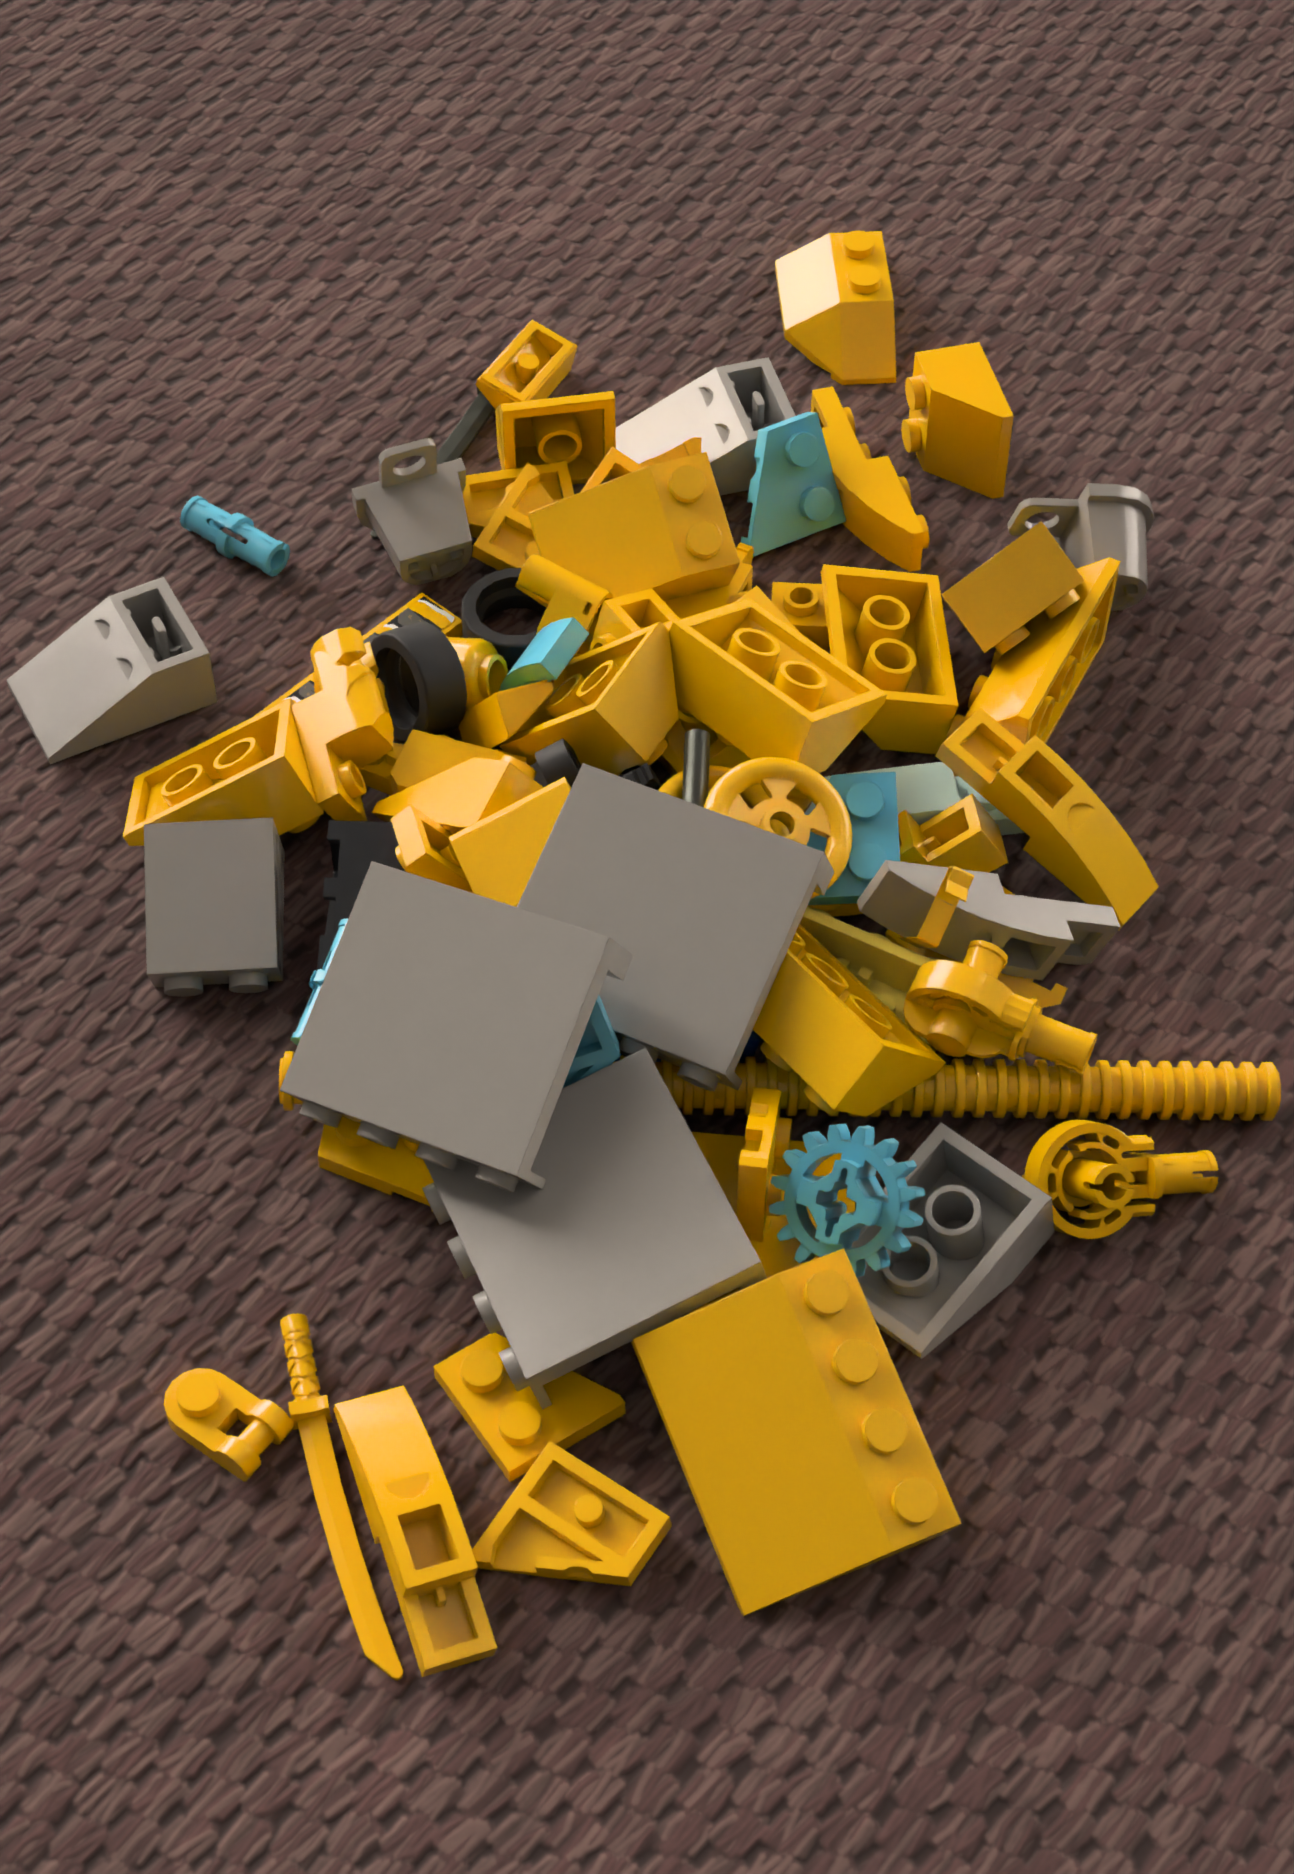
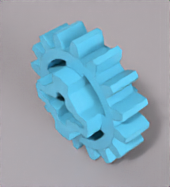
(857, 1174)

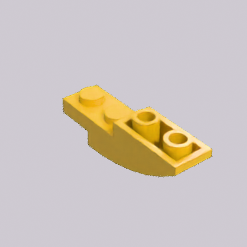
(870, 491)
(1051, 803)
(417, 1529)

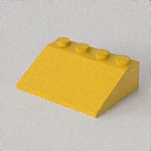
(795, 1432)

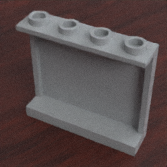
(695, 904)
(449, 1023)
(611, 1242)

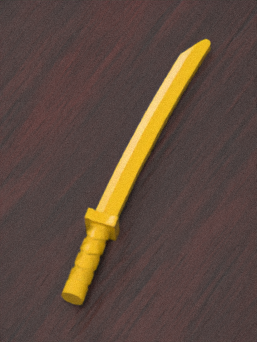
(310, 1415)

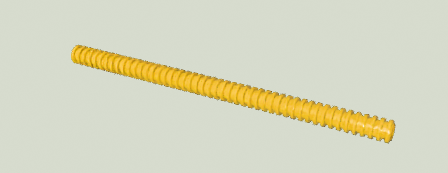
(1009, 1089)

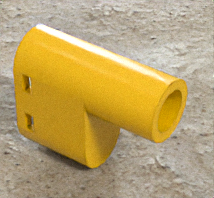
(567, 595)

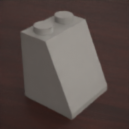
(214, 905)

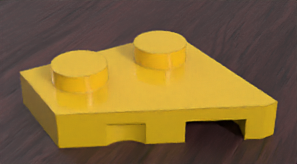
(766, 1139)
(572, 1525)

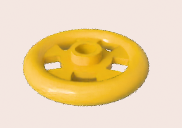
(777, 779)

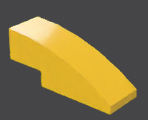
(955, 837)

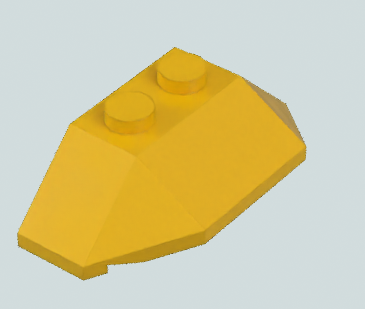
(841, 306)

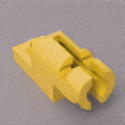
(343, 722)

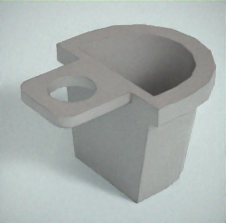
(418, 512)
(1097, 526)

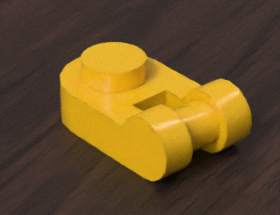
(205, 1406)

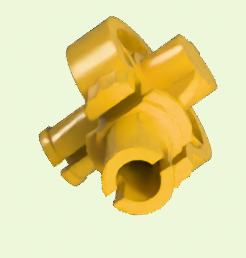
(975, 1014)
(1108, 1177)

